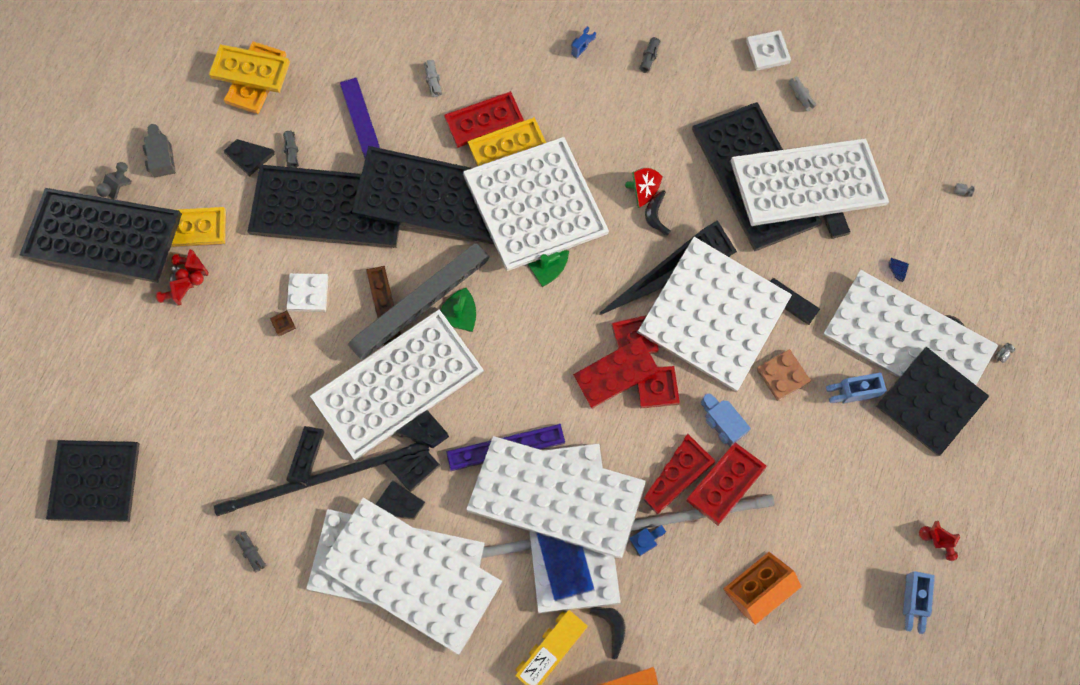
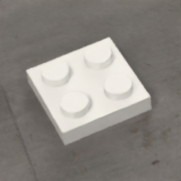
(768, 50)
(307, 292)

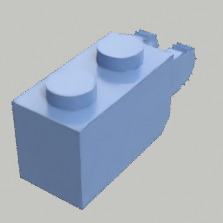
(858, 388)
(724, 419)
(918, 599)

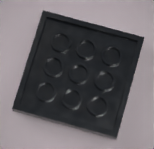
(932, 401)
(93, 481)

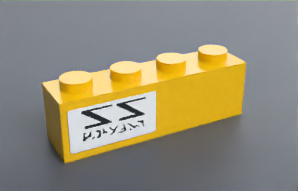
(552, 649)

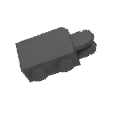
(158, 152)

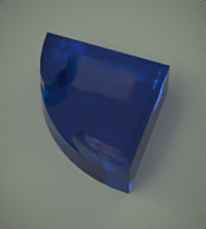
(898, 268)

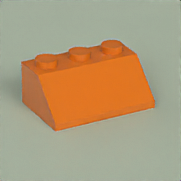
(762, 587)

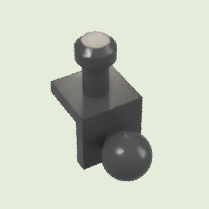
(113, 182)

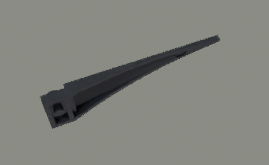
(657, 278)

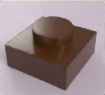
(282, 323)

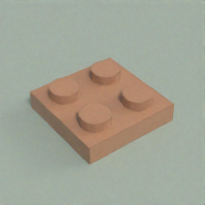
(783, 374)

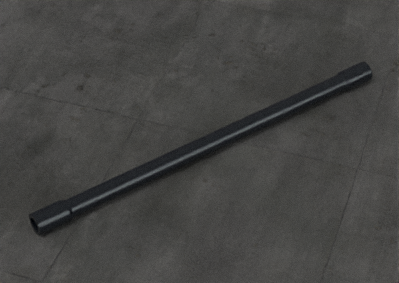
(232, 505)

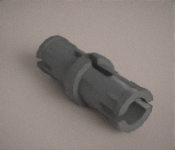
(650, 54)
(290, 149)
(250, 551)

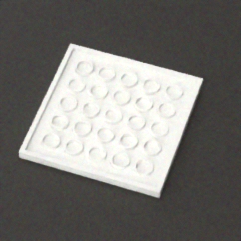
(535, 203)
(714, 314)

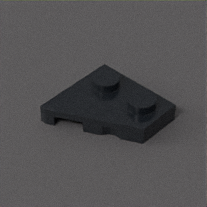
(248, 155)
(424, 430)
(413, 469)
(400, 502)

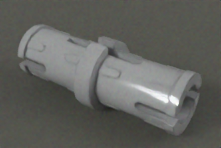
(432, 78)
(802, 93)

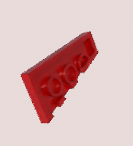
(682, 470)

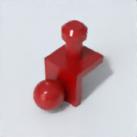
(193, 266)
(178, 288)
(941, 539)

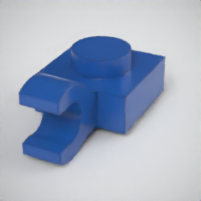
(580, 44)
(645, 540)

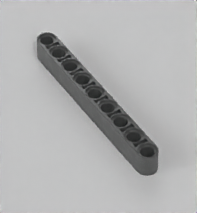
(418, 301)

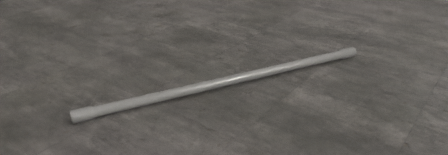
(755, 503)

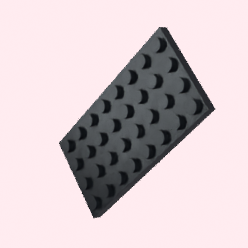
(741, 134)
(418, 195)
(314, 207)
(101, 234)

